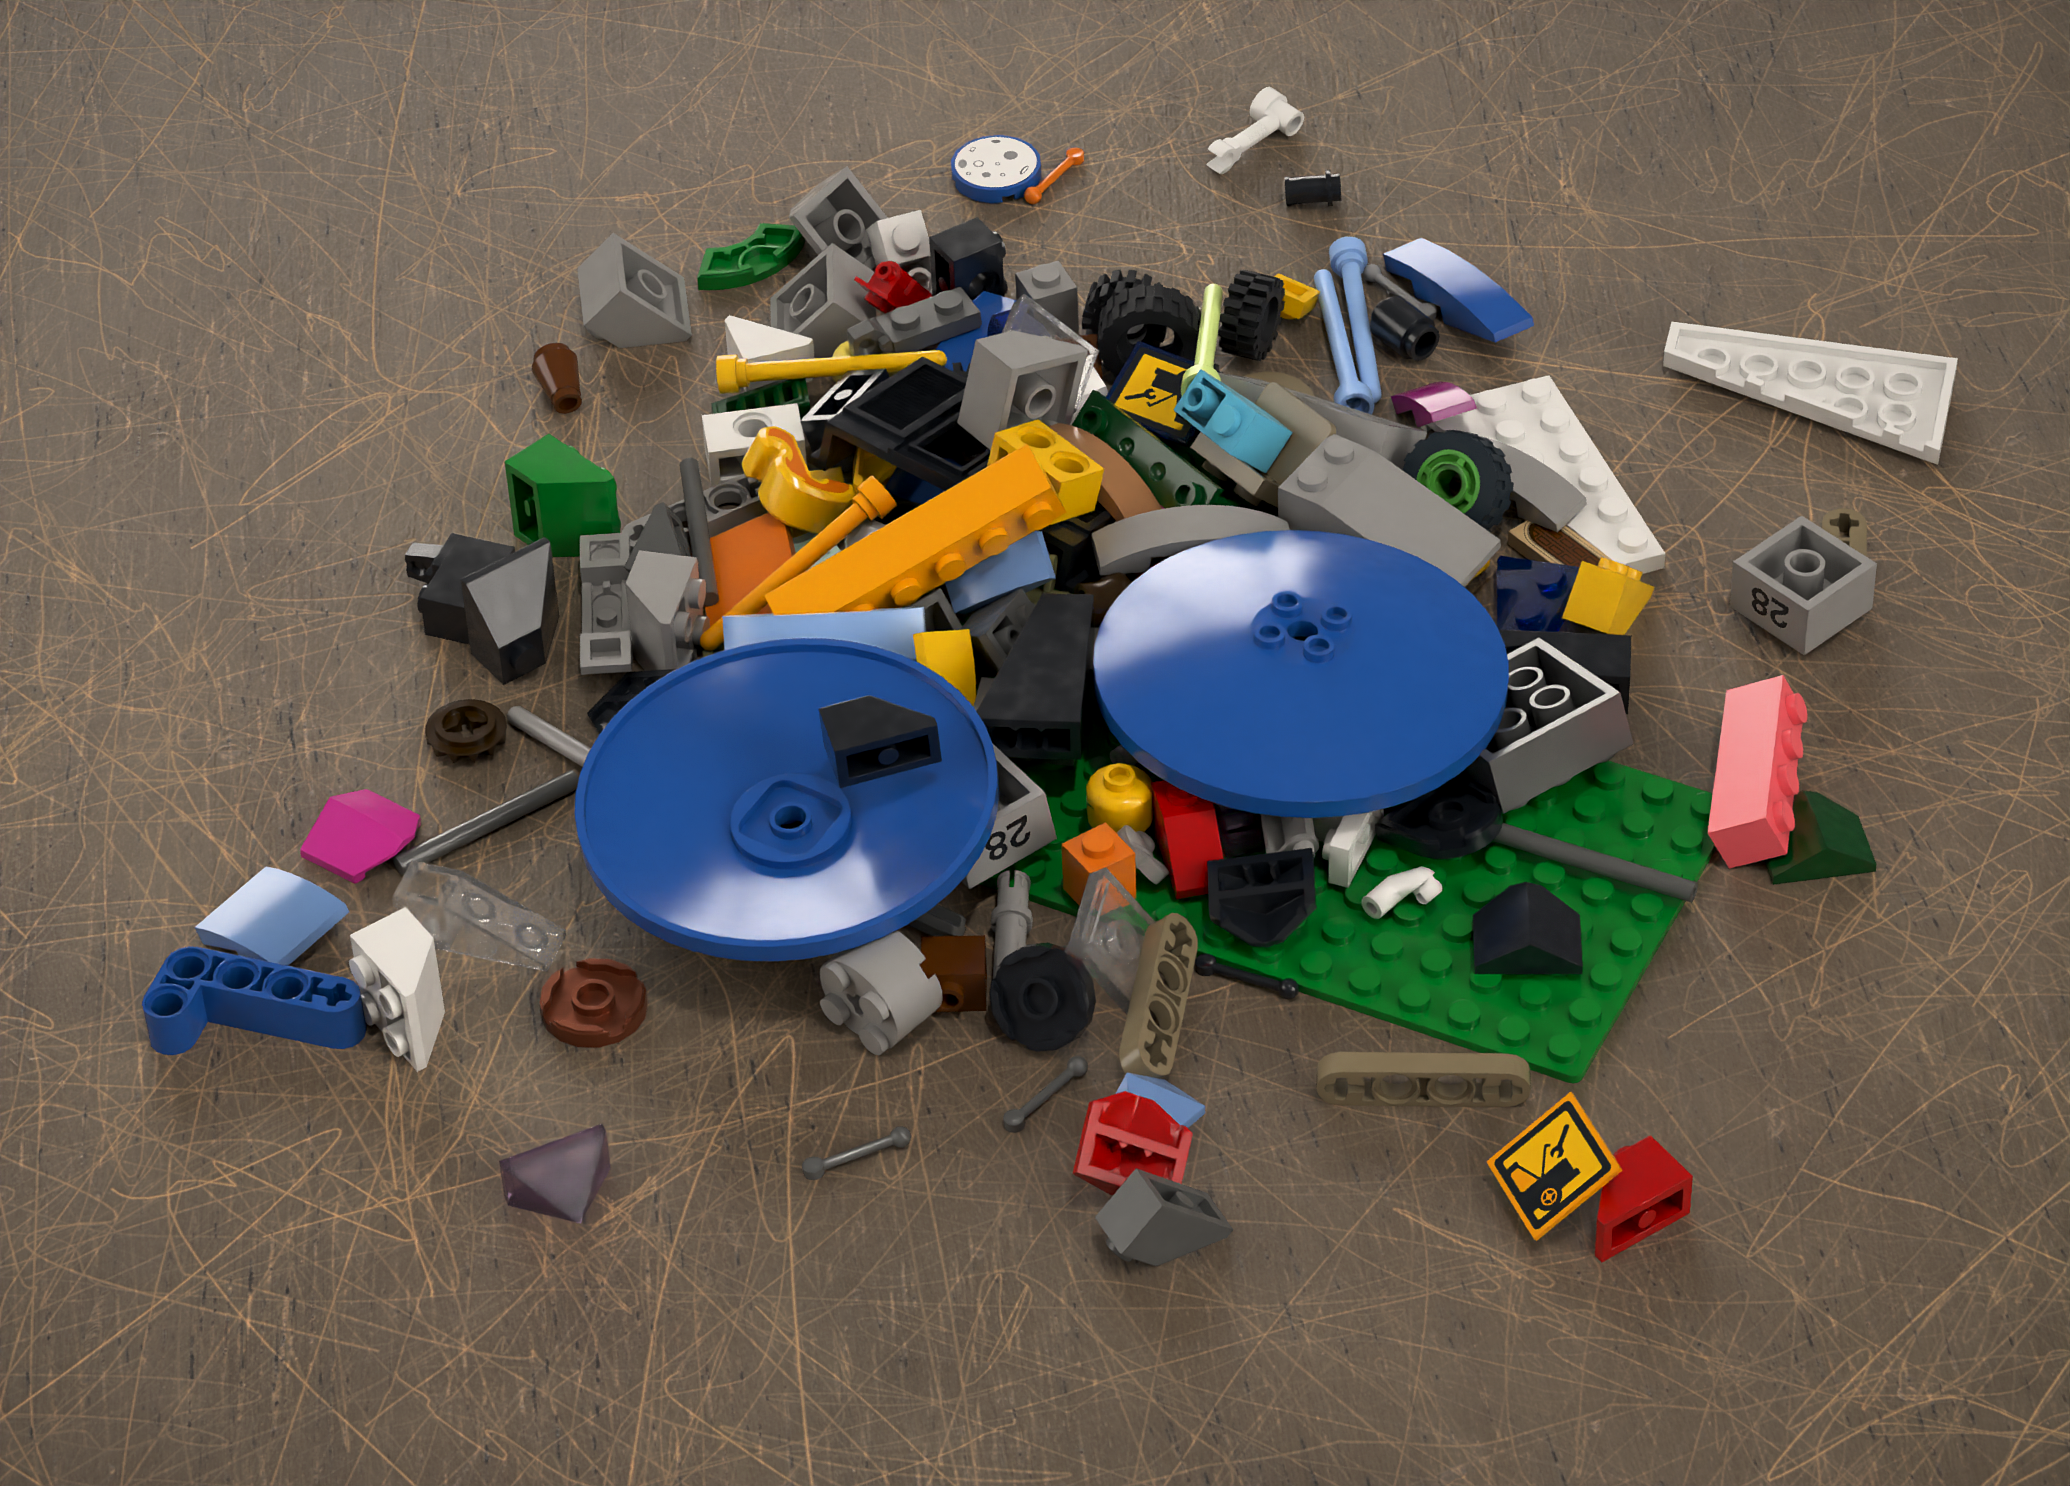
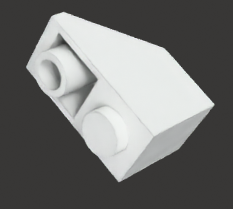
(904, 242)

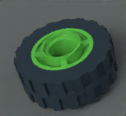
(1481, 469)

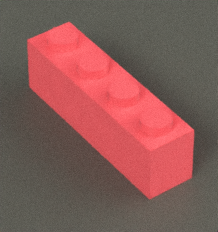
(1757, 771)

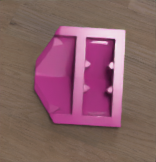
(358, 833)

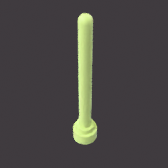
(1207, 336)

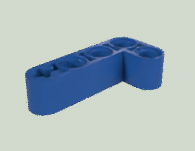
(249, 995)

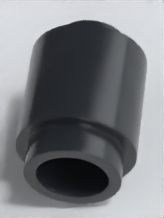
(1404, 328)

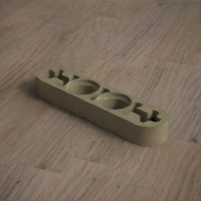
(1151, 993)
(1423, 1082)

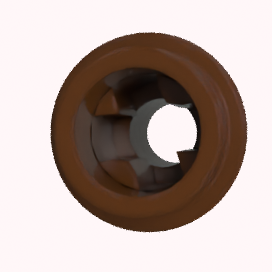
(558, 375)

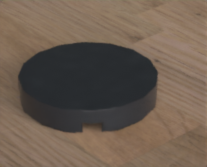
(1042, 996)

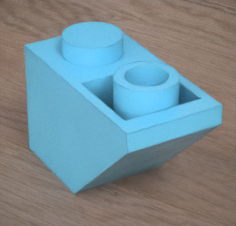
(1233, 421)

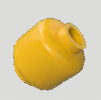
(1120, 797)

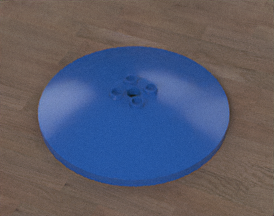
(1357, 718)
(716, 756)

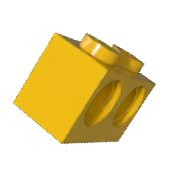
(1068, 469)

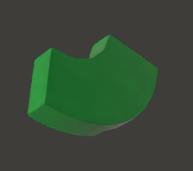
(751, 260)

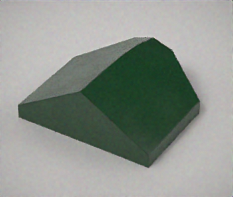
(1823, 843)

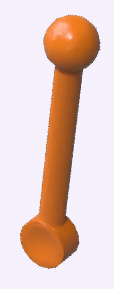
(1074, 156)

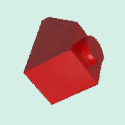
(1186, 837)
(1641, 1198)

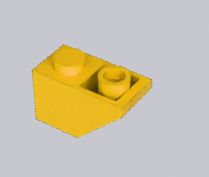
(1607, 597)

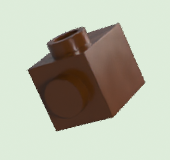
(960, 968)

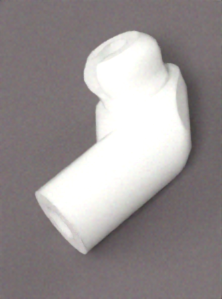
(1397, 887)

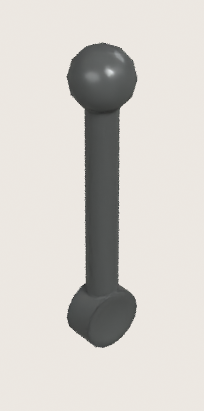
(1015, 1119)
(815, 1167)

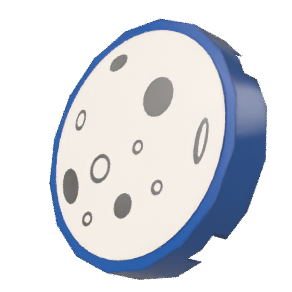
(995, 168)

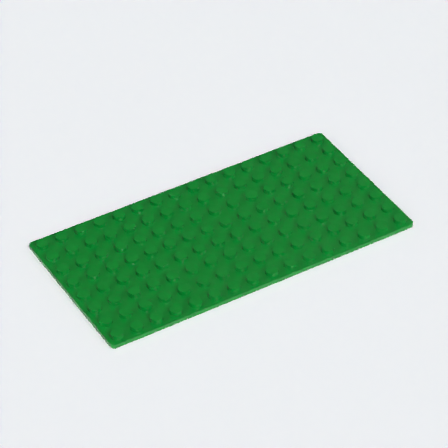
(1420, 957)

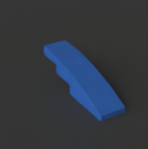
(1461, 290)

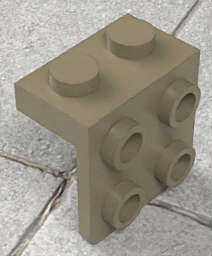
(1308, 433)

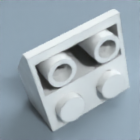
(400, 984)

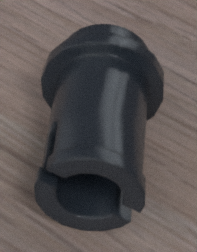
(1313, 189)

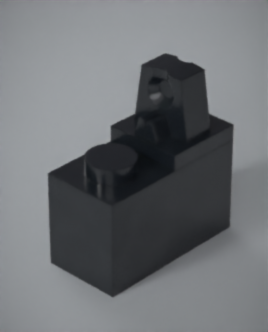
(442, 570)

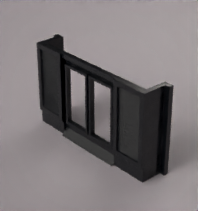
(915, 410)

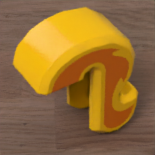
(788, 486)

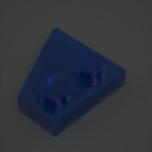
(1532, 594)

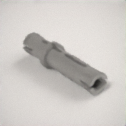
(1011, 917)

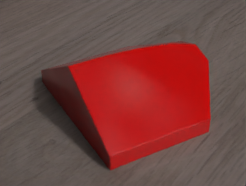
(1126, 1135)

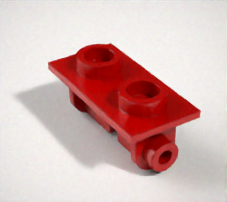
(892, 288)

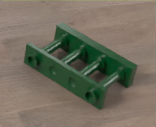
(1167, 468)

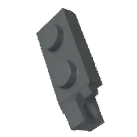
(916, 325)

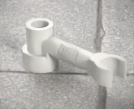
(1271, 113)

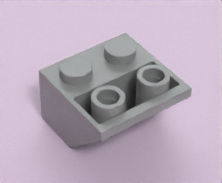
(665, 610)

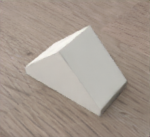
(765, 344)

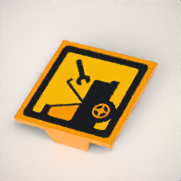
(1554, 1166)

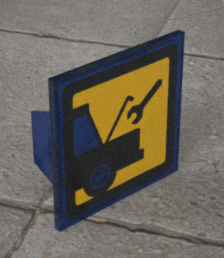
(1150, 391)

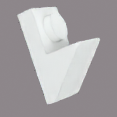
(1346, 842)

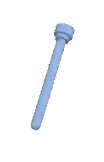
(1348, 261)
(1351, 391)

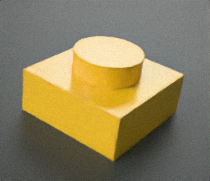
(1298, 298)

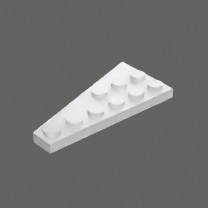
(1858, 389)
(1542, 424)

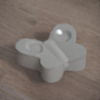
(1143, 848)

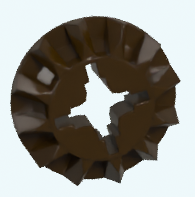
(481, 718)

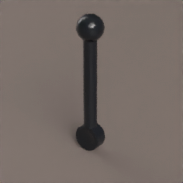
(1206, 966)

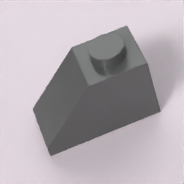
(1160, 1220)

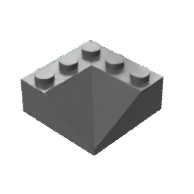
(1551, 727)

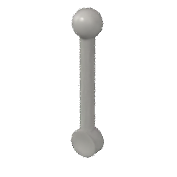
(1373, 273)

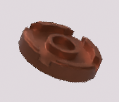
(593, 1003)

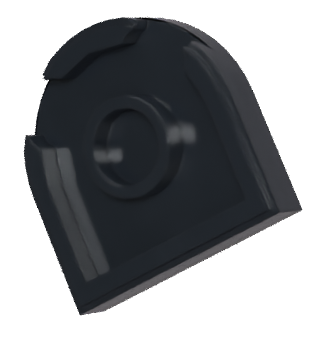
(1444, 822)

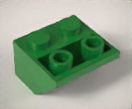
(559, 496)

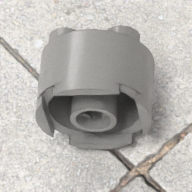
(879, 991)

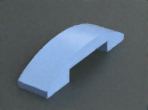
(881, 628)

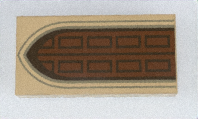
(1553, 547)

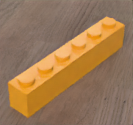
(929, 542)

